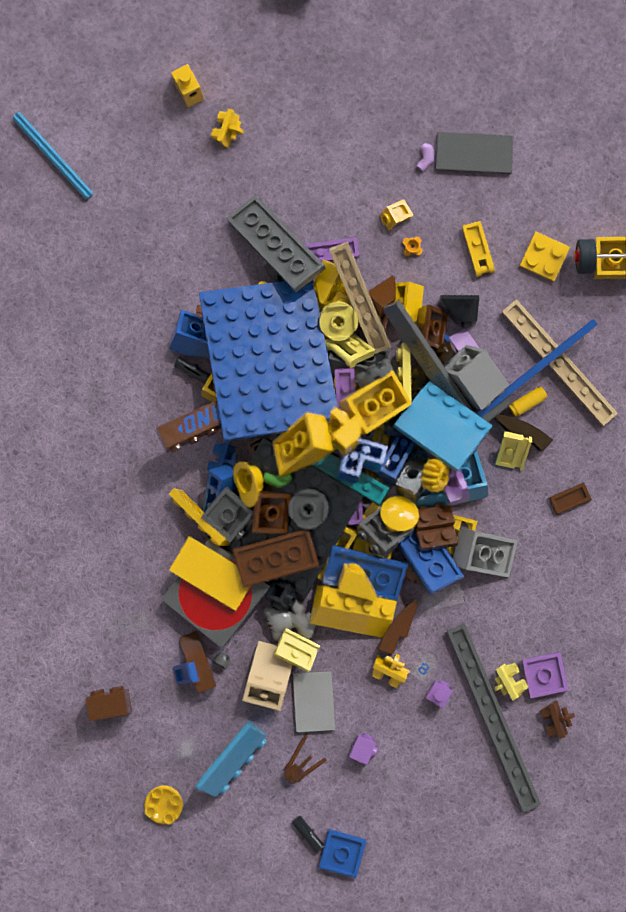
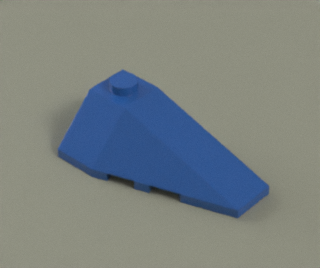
(189, 336)

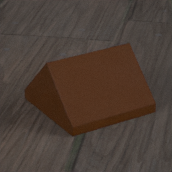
(432, 325)
(271, 512)

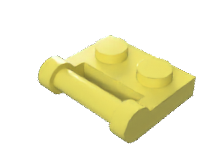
(355, 346)

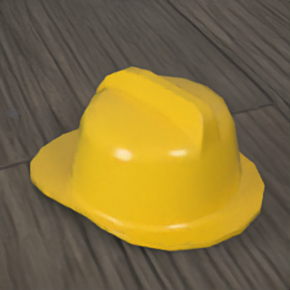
(248, 481)

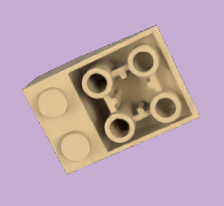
(267, 678)

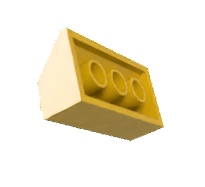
(351, 612)

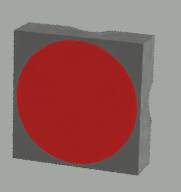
(208, 613)

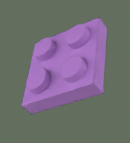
(545, 675)

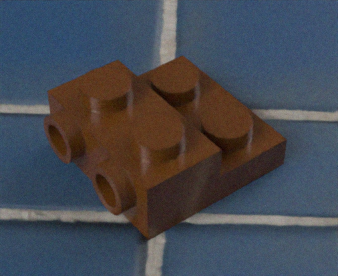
(435, 527)

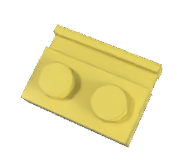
(513, 450)
(296, 650)

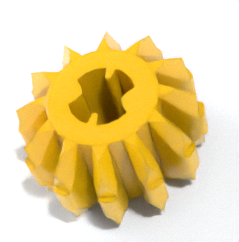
(435, 475)

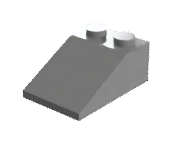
(484, 552)

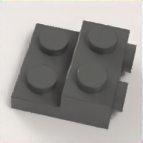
(229, 515)
(378, 536)

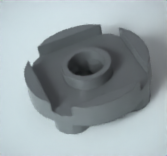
(373, 372)
(301, 500)

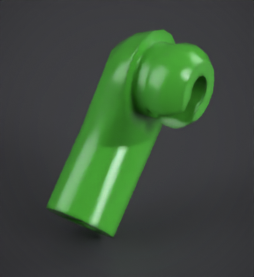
(277, 481)

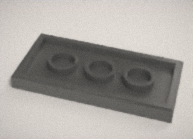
(474, 153)

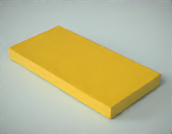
(210, 573)

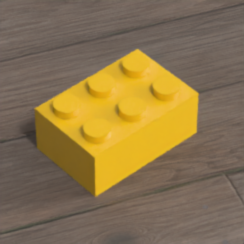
(376, 402)

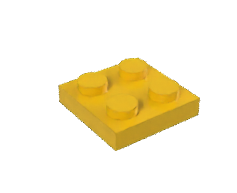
(544, 256)

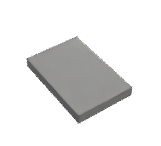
(314, 701)

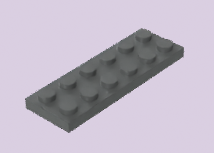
(275, 243)

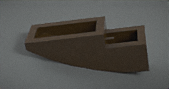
(539, 439)

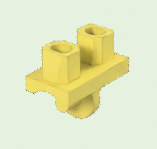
(507, 683)

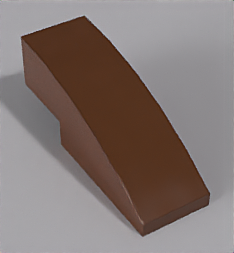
(399, 627)
(195, 653)

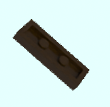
(444, 354)

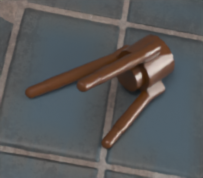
(294, 772)

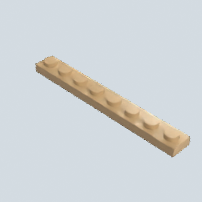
(562, 365)

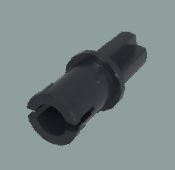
(308, 833)

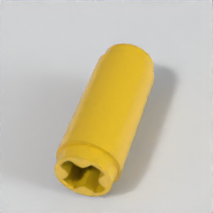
(527, 401)

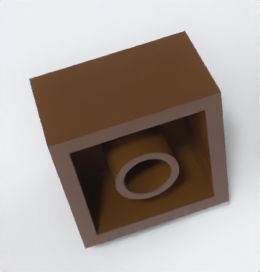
(108, 704)

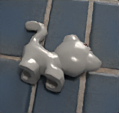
(282, 619)

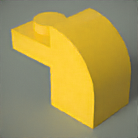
(348, 431)

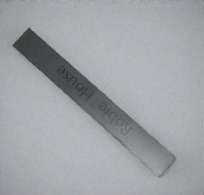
(422, 351)

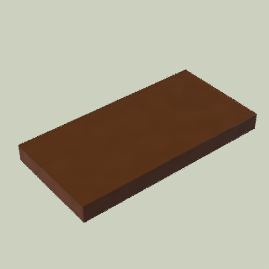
(275, 558)

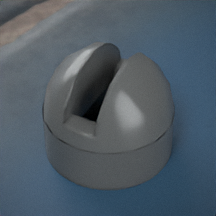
(222, 660)

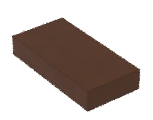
(570, 498)

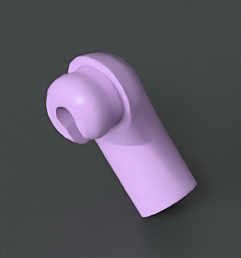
(428, 156)

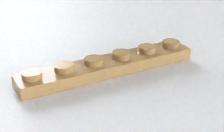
(359, 297)

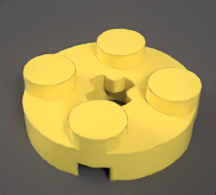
(346, 328)

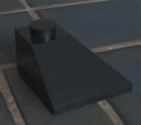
(460, 308)

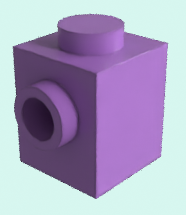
(439, 693)
(363, 748)

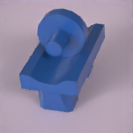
(226, 456)

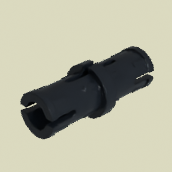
(182, 364)

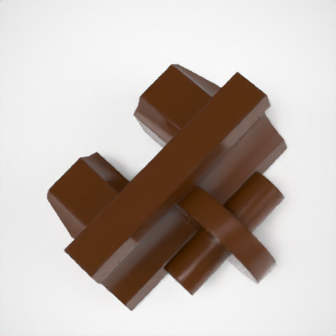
(559, 727)

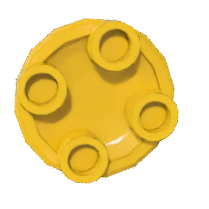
(399, 514)
(163, 804)

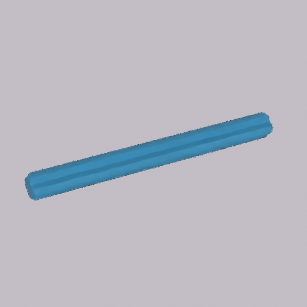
(52, 155)

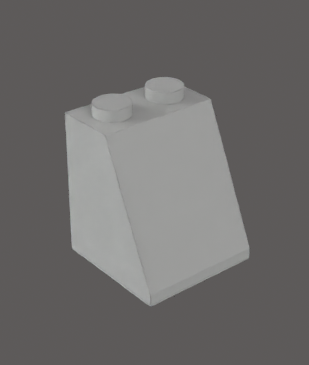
(476, 376)

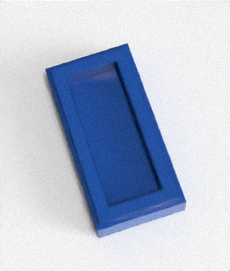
(185, 673)

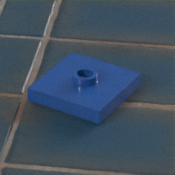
(342, 853)

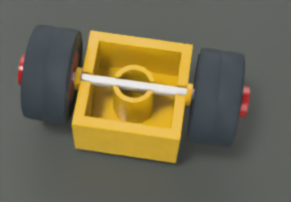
(602, 257)

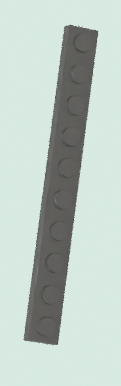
(493, 718)

